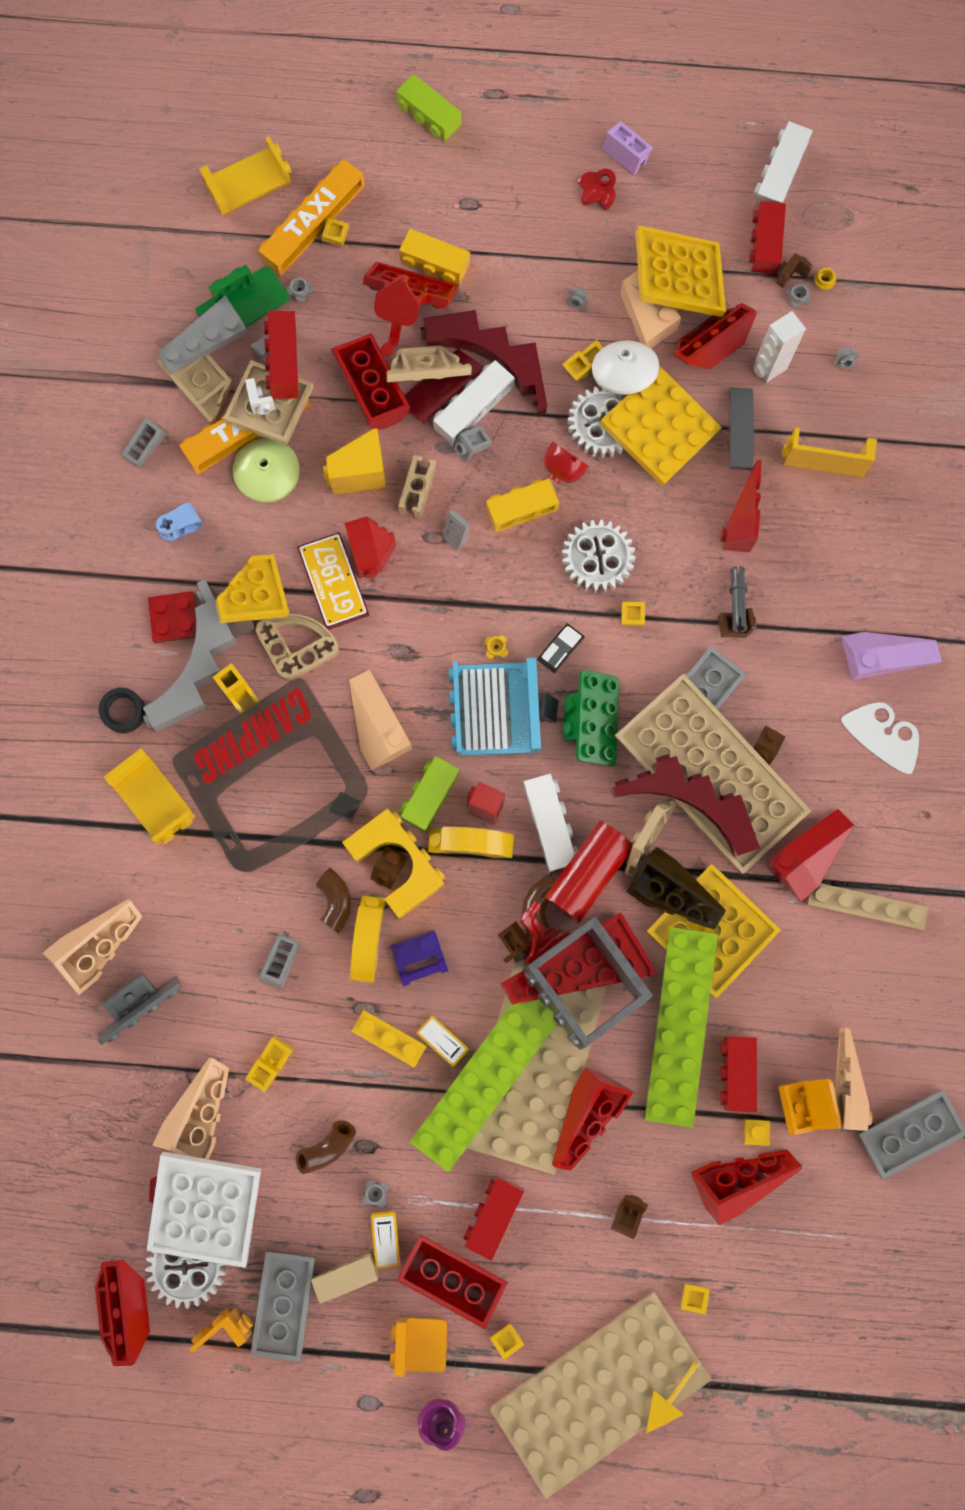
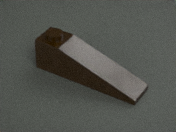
(669, 886)

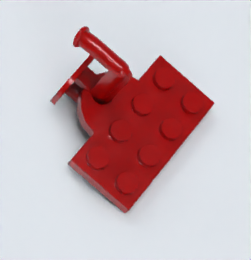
(402, 294)

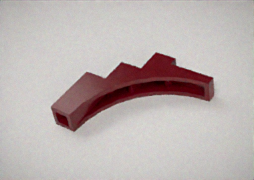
(727, 815)

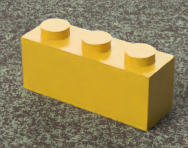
(434, 256)
(522, 504)
(389, 1038)

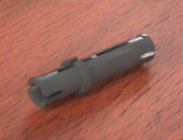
(738, 590)

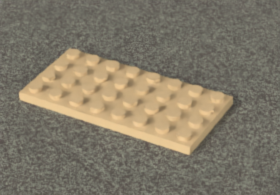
(703, 740)
(533, 1111)
(597, 1394)

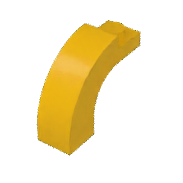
(235, 688)
(471, 841)
(366, 939)

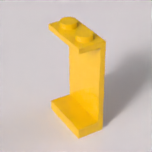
(247, 178)
(826, 459)
(150, 797)

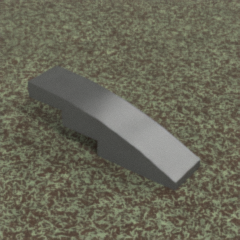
(741, 428)

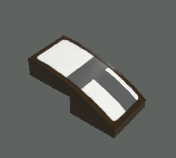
(560, 648)

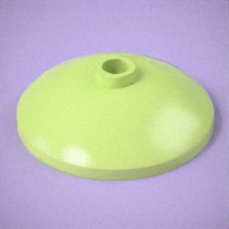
(268, 482)

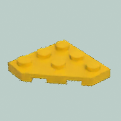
(253, 593)

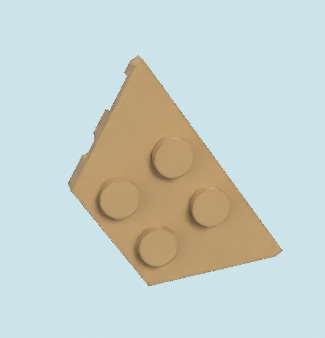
(425, 364)
(203, 385)
(645, 839)

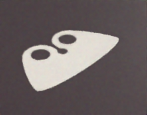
(871, 734)

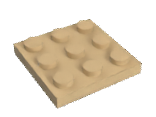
(275, 425)

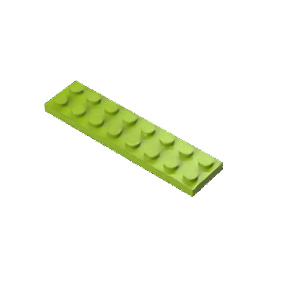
(681, 1027)
(483, 1082)

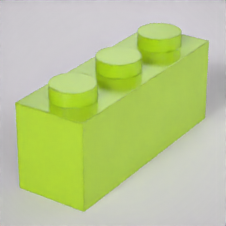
(428, 108)
(429, 794)

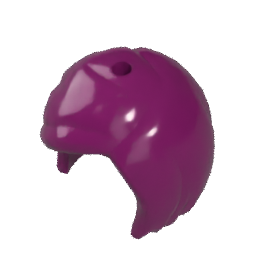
(437, 1417)

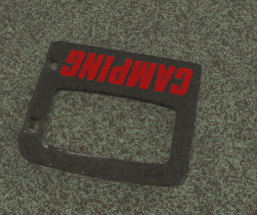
(250, 740)

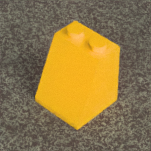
(356, 466)

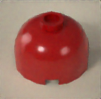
(563, 464)

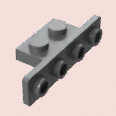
(134, 1001)

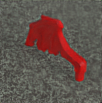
(540, 939)

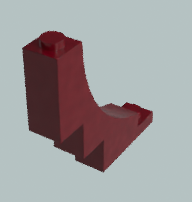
(462, 332)

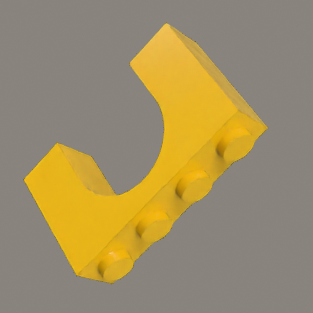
(385, 831)

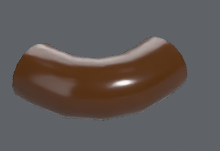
(537, 894)
(338, 899)
(327, 1150)

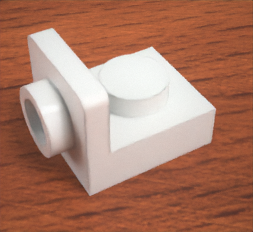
(259, 404)

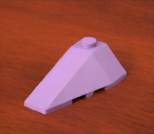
(882, 654)

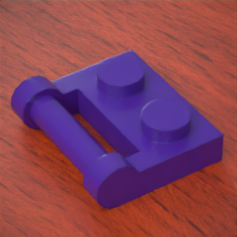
(417, 950)

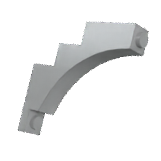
(184, 697)

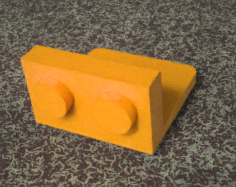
(810, 1106)
(235, 1324)
(419, 1345)

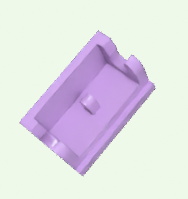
(626, 147)

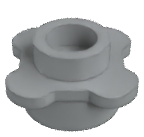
(297, 283)
(801, 290)
(578, 298)
(846, 358)
(378, 1200)

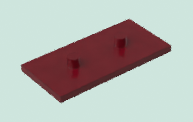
(433, 393)

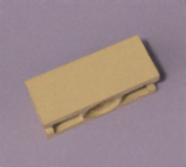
(420, 495)
(345, 1278)

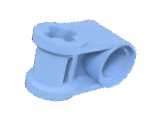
(181, 522)

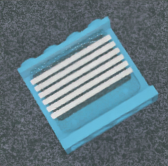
(495, 708)

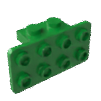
(248, 293)
(593, 718)

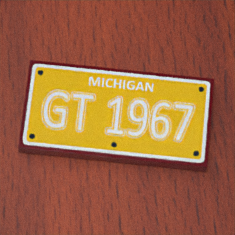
(333, 581)

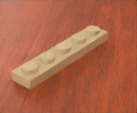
(869, 906)

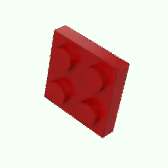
(172, 616)

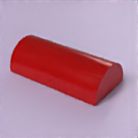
(366, 375)
(589, 871)
(452, 1281)

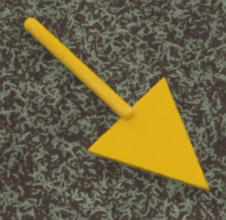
(661, 1409)

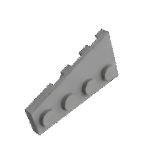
(208, 333)

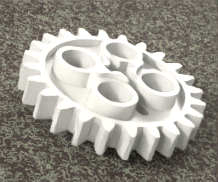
(596, 403)
(618, 553)
(188, 1289)

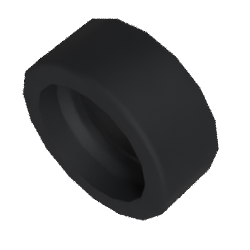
(110, 697)

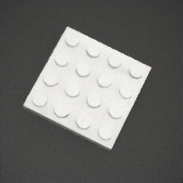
(203, 1209)

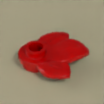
(596, 190)

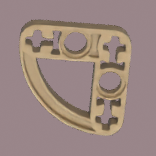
(286, 656)

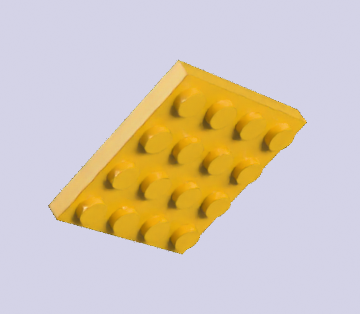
(680, 271)
(660, 427)
(741, 932)

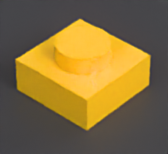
(335, 232)
(633, 614)
(756, 1132)
(694, 1298)
(506, 1340)

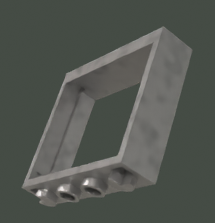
(617, 962)

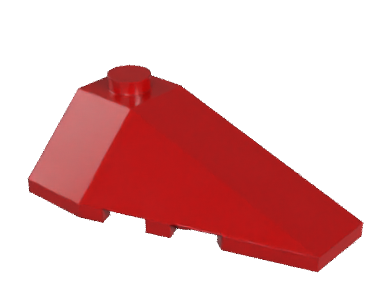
(744, 522)
(369, 545)
(809, 857)
(590, 1108)
(738, 1185)

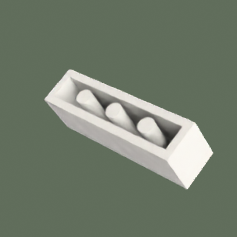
(783, 165)
(778, 347)
(474, 402)
(549, 822)

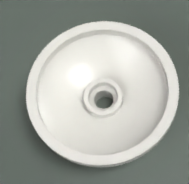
(625, 367)

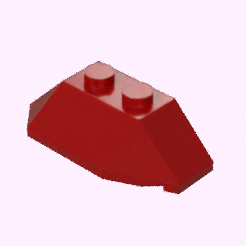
(716, 337)
(121, 1311)

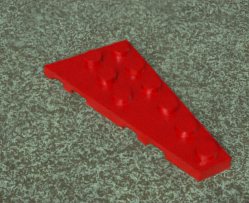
(583, 966)

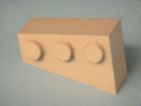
(650, 320)

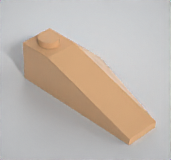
(377, 726)
(87, 949)
(850, 1086)
(193, 1119)

